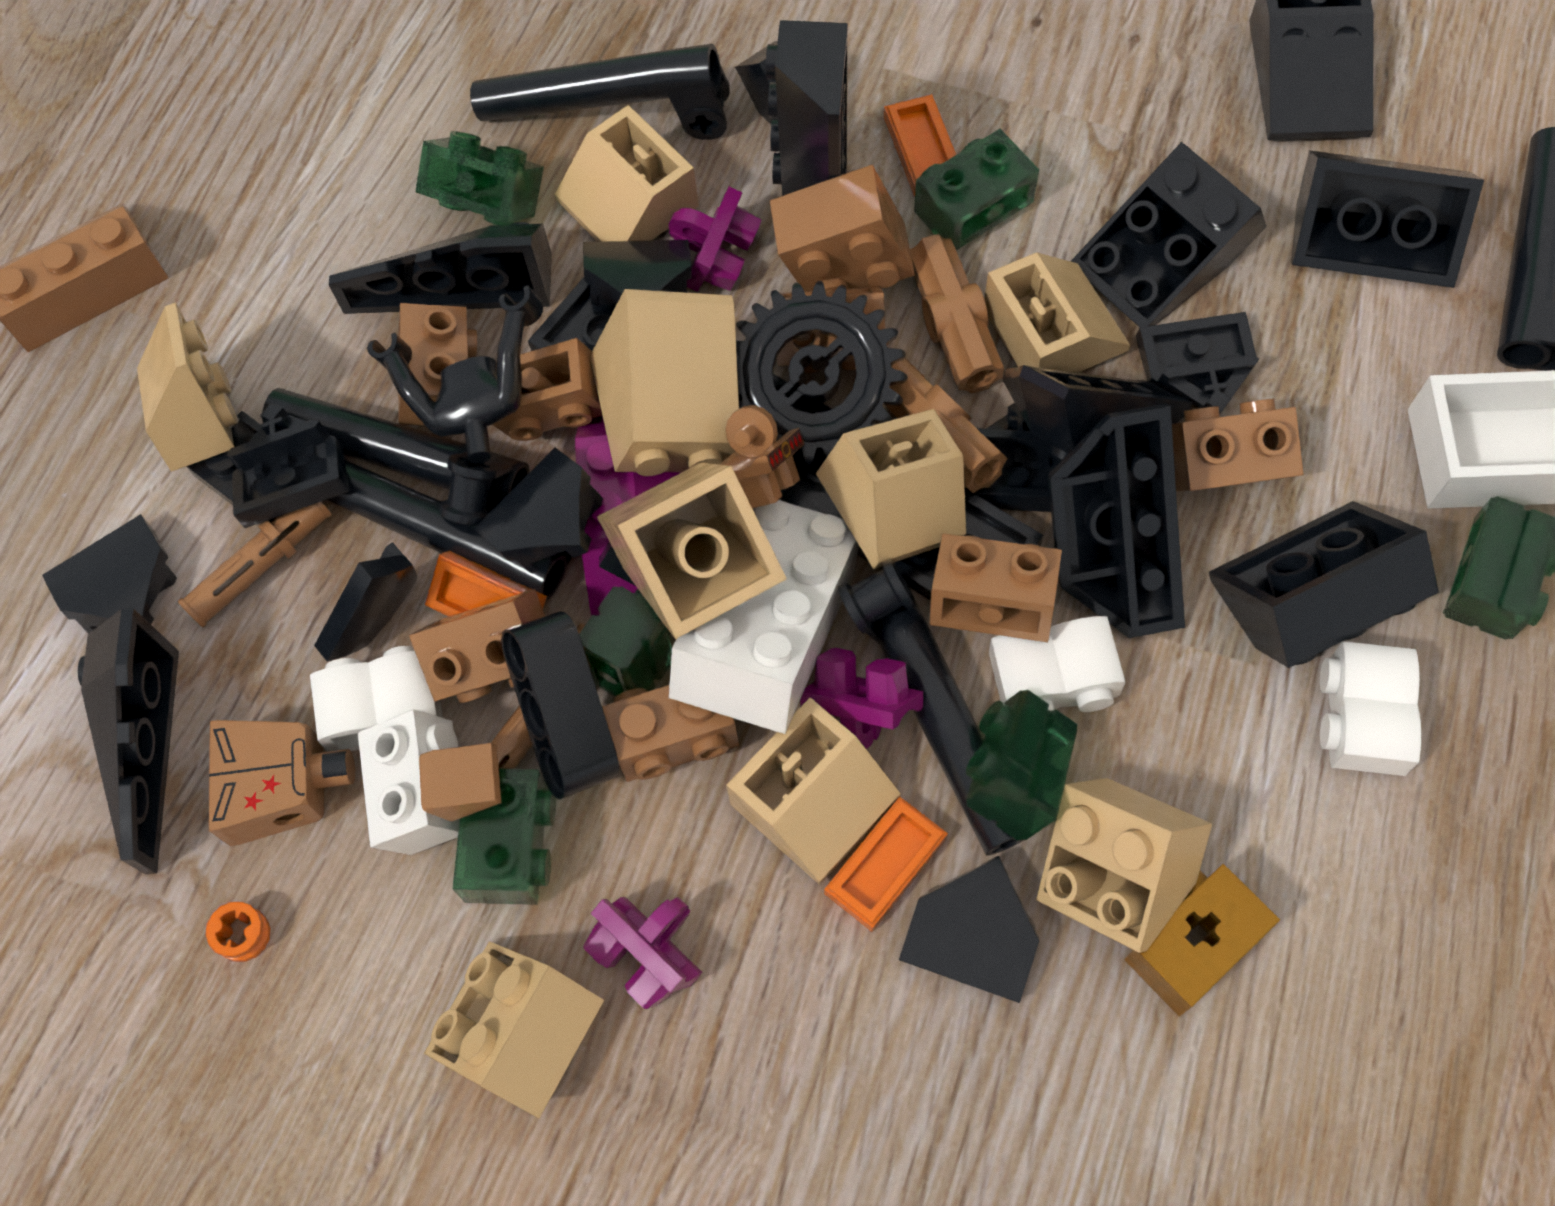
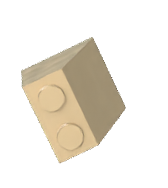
(667, 380)
(693, 546)

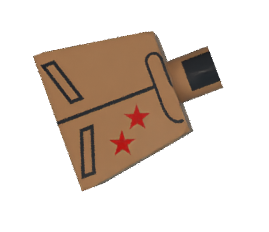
(269, 778)

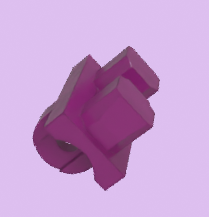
(706, 235)
(860, 702)
(626, 929)

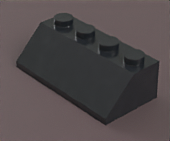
(809, 103)

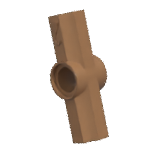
(955, 314)
(980, 457)

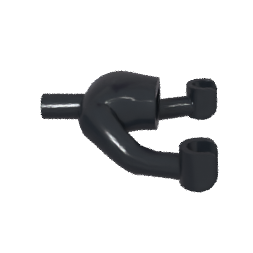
(472, 390)

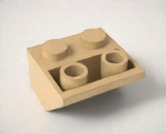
(626, 181)
(1051, 315)
(184, 393)
(898, 486)
(813, 791)
(1121, 860)
(514, 1027)

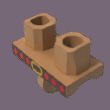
(759, 460)

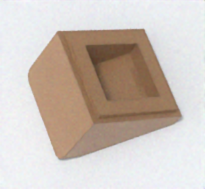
(459, 780)

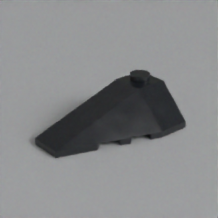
(457, 272)
(129, 708)

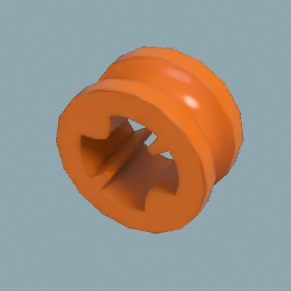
(220, 929)

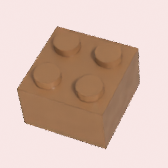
(842, 233)

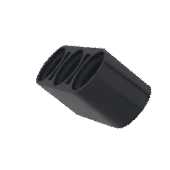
(560, 704)

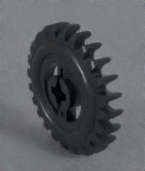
(854, 334)

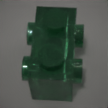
(479, 178)
(976, 189)
(502, 846)

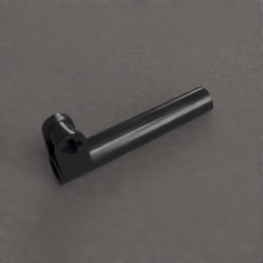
(684, 75)
(1529, 303)
(415, 453)
(419, 519)
(892, 618)

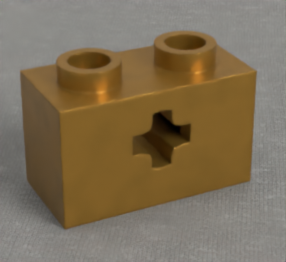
(1233, 925)

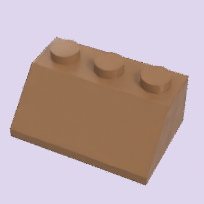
(76, 277)

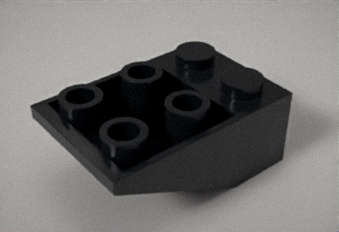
(1314, 67)
(1170, 238)

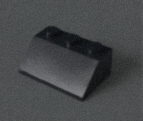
(1384, 218)
(1327, 582)

